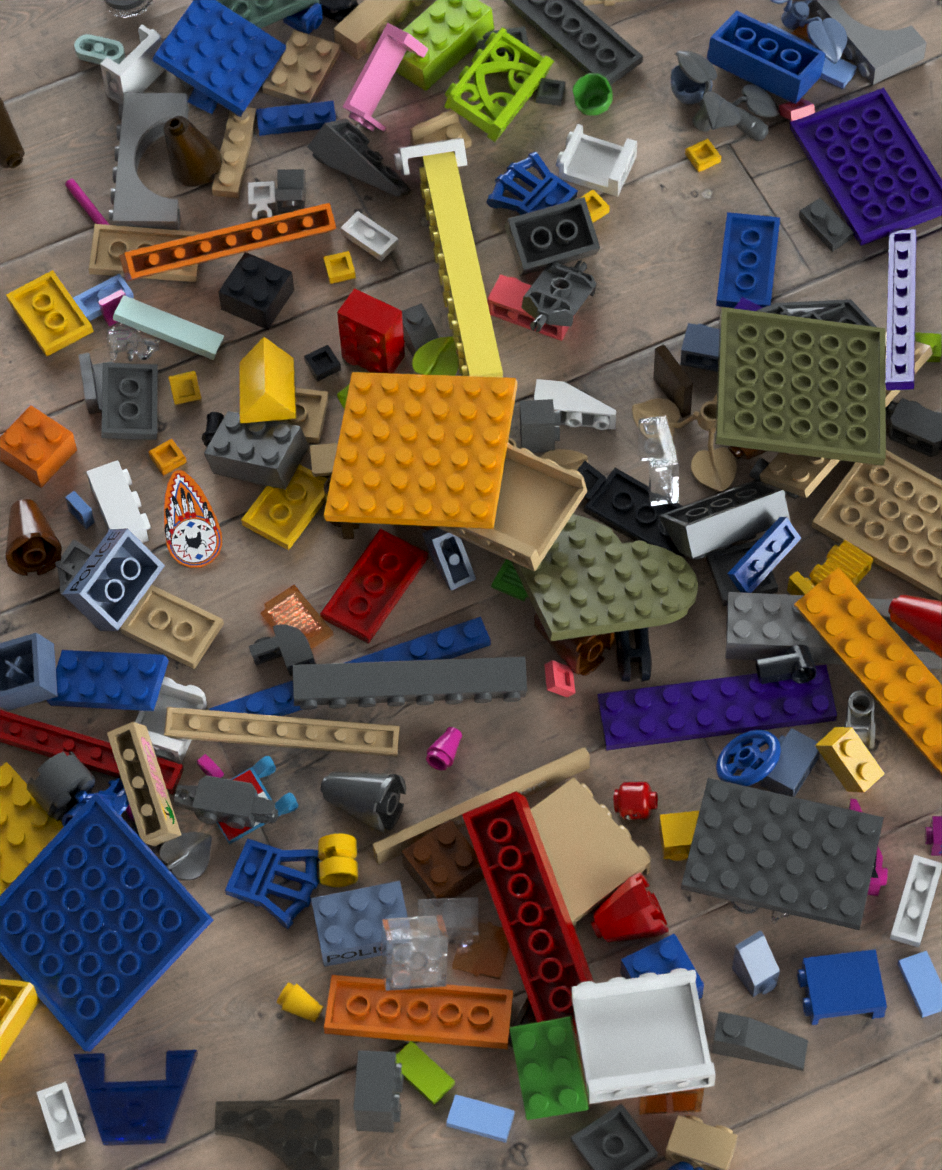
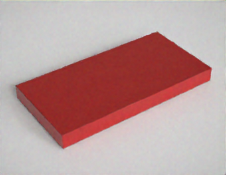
(374, 586)

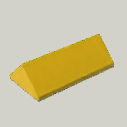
(267, 384)
(17, 1004)

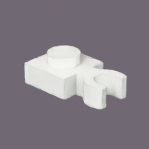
(261, 198)

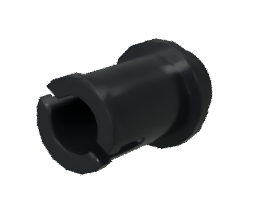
(213, 422)

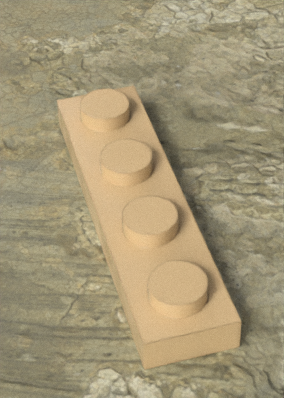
(234, 153)

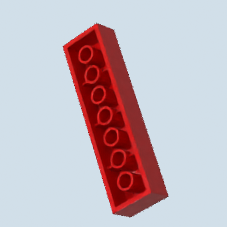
(529, 904)

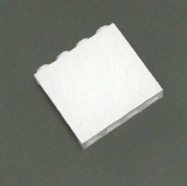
(642, 1036)

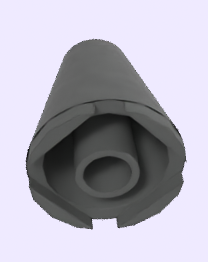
(366, 796)

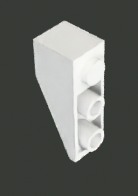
(575, 406)

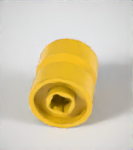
(337, 857)

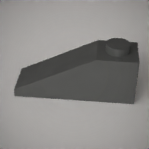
(417, 328)
(758, 1042)

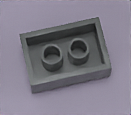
(551, 236)
(256, 451)

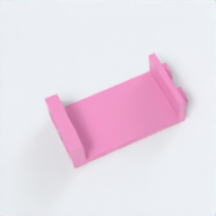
(378, 73)

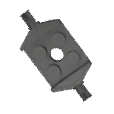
(554, 305)

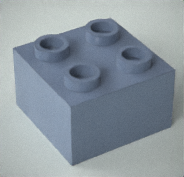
(27, 671)

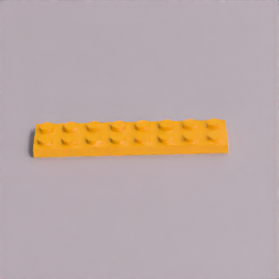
(878, 660)

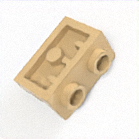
(440, 128)

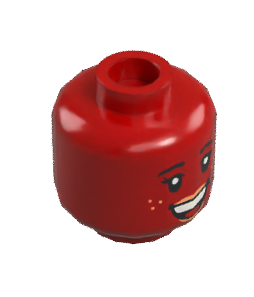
(635, 800)

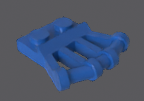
(546, 193)
(256, 871)

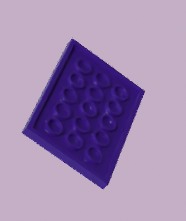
(871, 165)

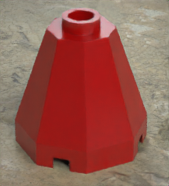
(630, 913)

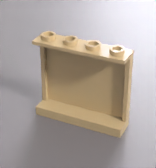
(531, 508)
(586, 848)

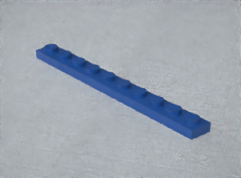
(434, 646)

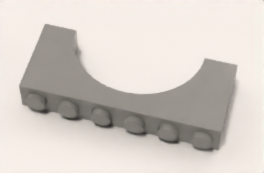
(873, 50)
(141, 125)

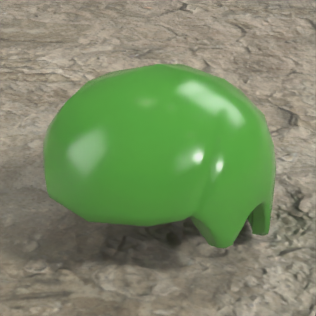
(592, 94)

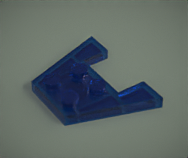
(135, 1109)

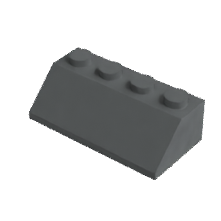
(725, 518)

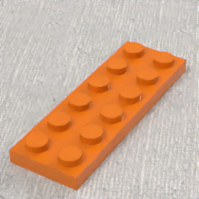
(420, 1015)

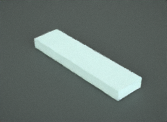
(168, 327)

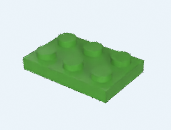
(549, 1068)

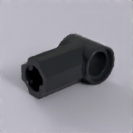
(794, 665)

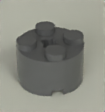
(59, 783)

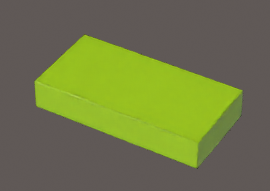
(424, 1073)

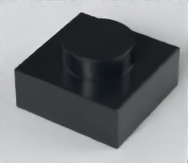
(322, 363)
(592, 478)

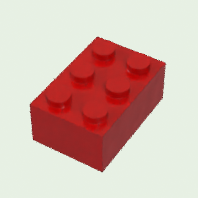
(371, 333)

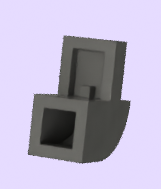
(291, 189)
(288, 643)

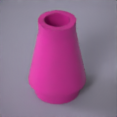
(443, 750)

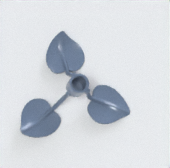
(825, 35)

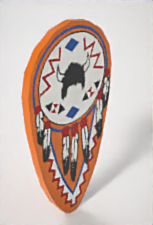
(190, 523)

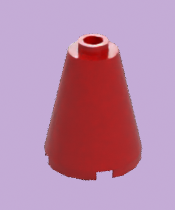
(920, 619)

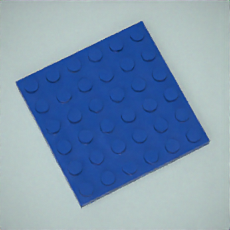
(96, 922)

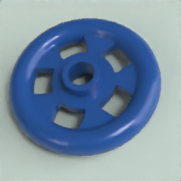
(749, 758)

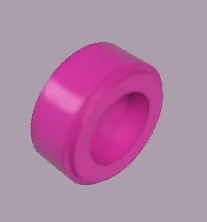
(209, 767)

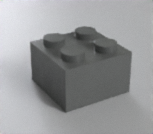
(376, 1090)

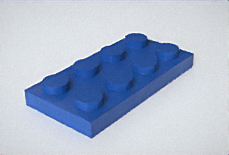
(748, 259)
(109, 680)

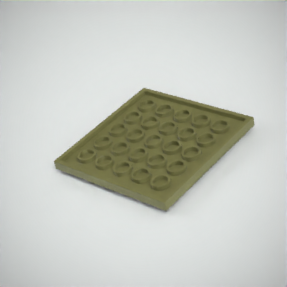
(801, 386)

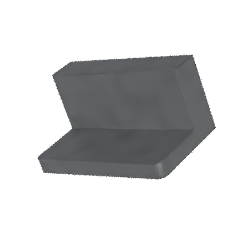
(92, 383)

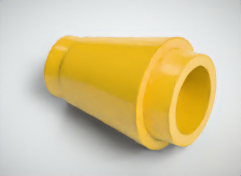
(299, 1002)

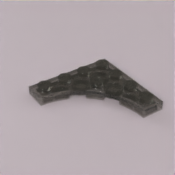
(295, 1131)

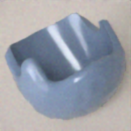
(686, 89)

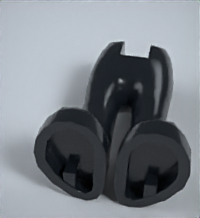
(640, 654)

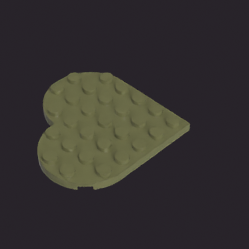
(606, 586)

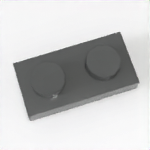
(826, 224)

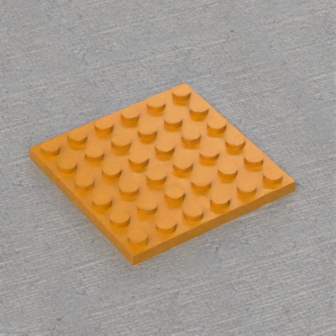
(421, 450)

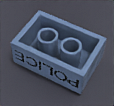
(113, 579)
(352, 921)

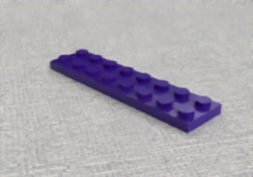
(712, 709)

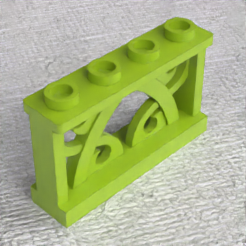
(499, 115)

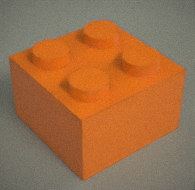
(36, 446)

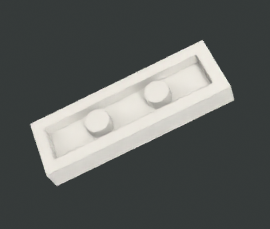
(916, 901)

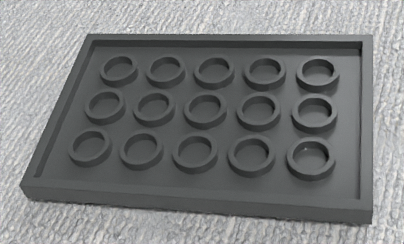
(783, 853)

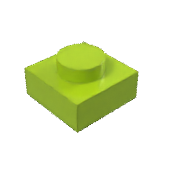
(934, 341)

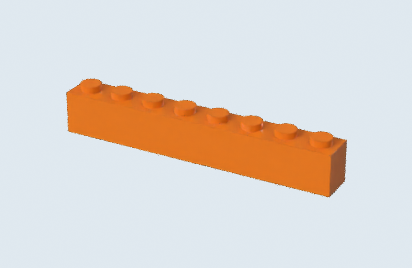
(227, 242)

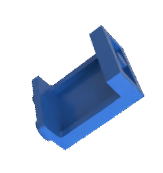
(842, 985)

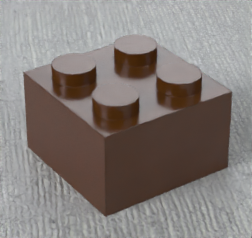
(443, 863)

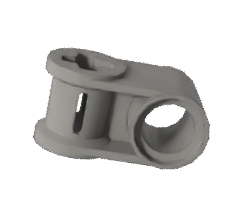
(861, 721)

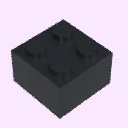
(256, 290)

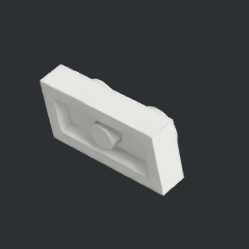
(369, 236)
(61, 1116)

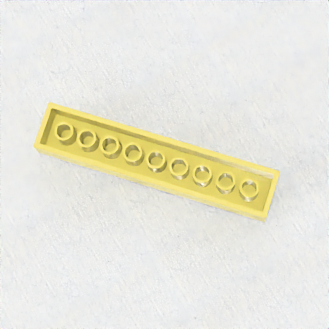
(458, 267)

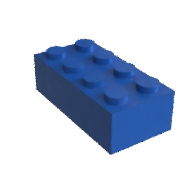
(765, 57)

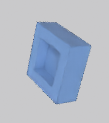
(79, 509)

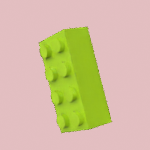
(449, 33)

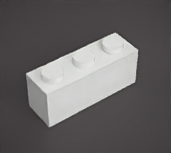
(116, 500)

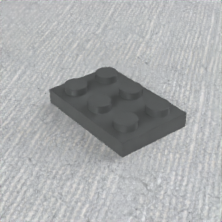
(129, 401)

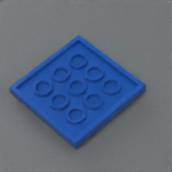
(219, 54)

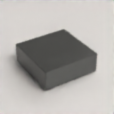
(550, 92)

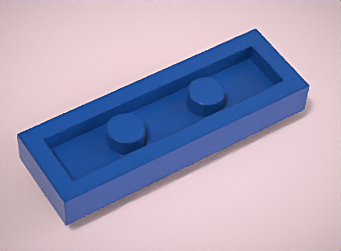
(295, 117)
(764, 555)

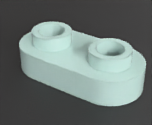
(100, 49)

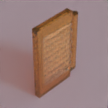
(295, 610)

